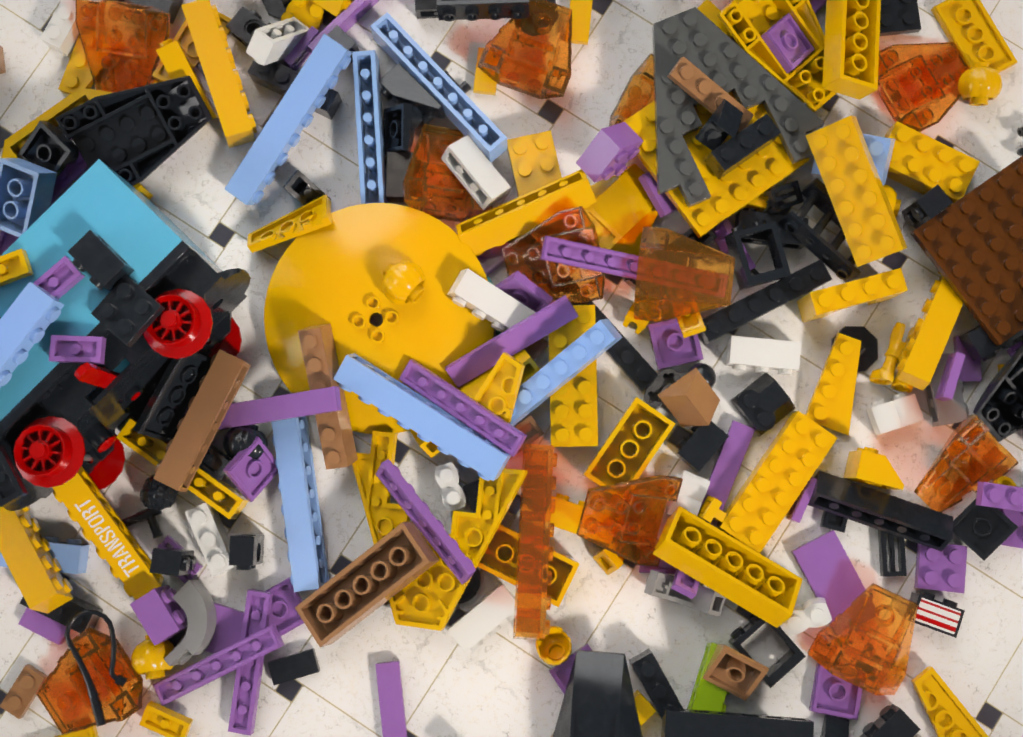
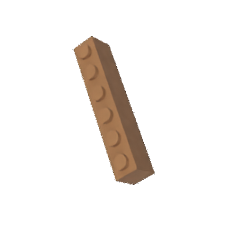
(321, 367)
(201, 421)

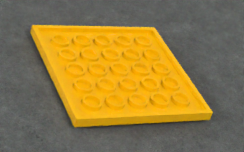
(733, 189)

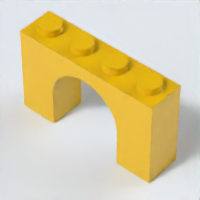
(838, 297)

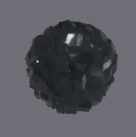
(157, 495)

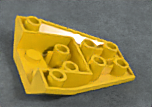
(621, 211)

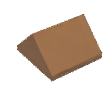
(691, 400)
(734, 672)

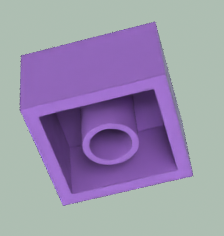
(610, 152)
(160, 614)

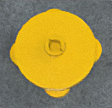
(306, 12)

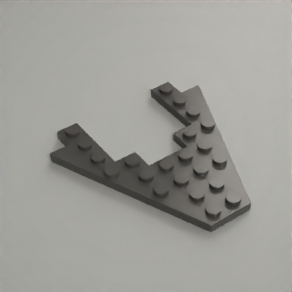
(732, 69)

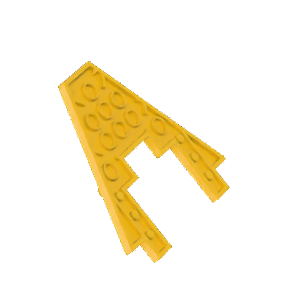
(436, 592)

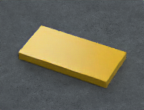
(973, 33)

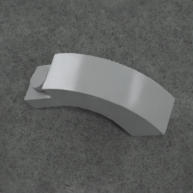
(706, 599)
(201, 621)

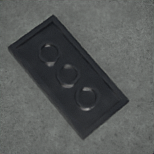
(172, 397)

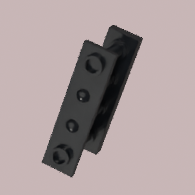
(793, 224)

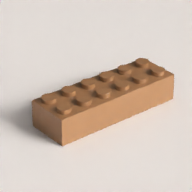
(366, 583)

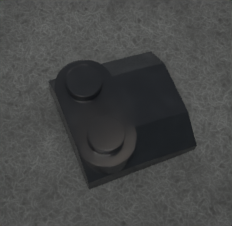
(400, 126)
(49, 148)
(763, 403)

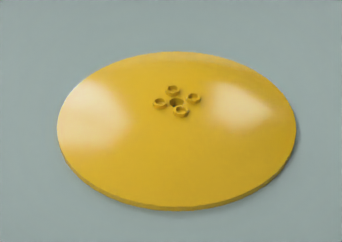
(339, 281)

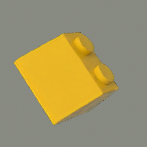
(871, 469)

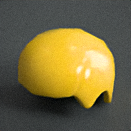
(555, 647)

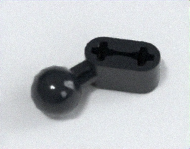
(705, 370)

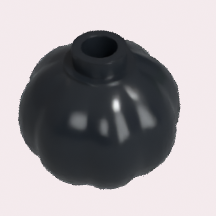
(241, 438)

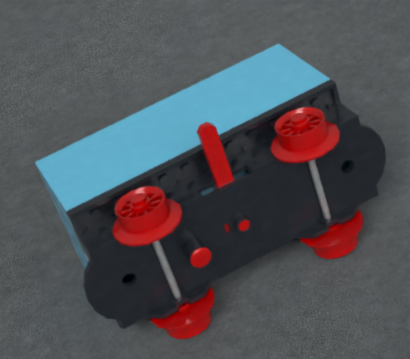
(68, 412)

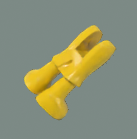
(895, 351)

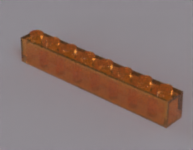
(533, 543)

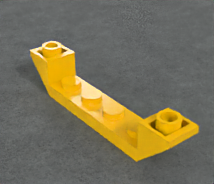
(15, 142)

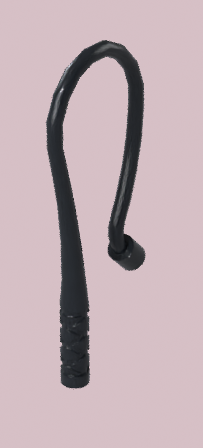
(92, 692)

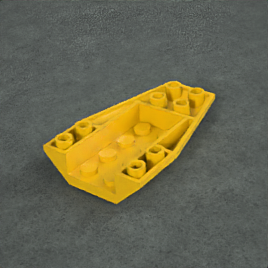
(752, 18)

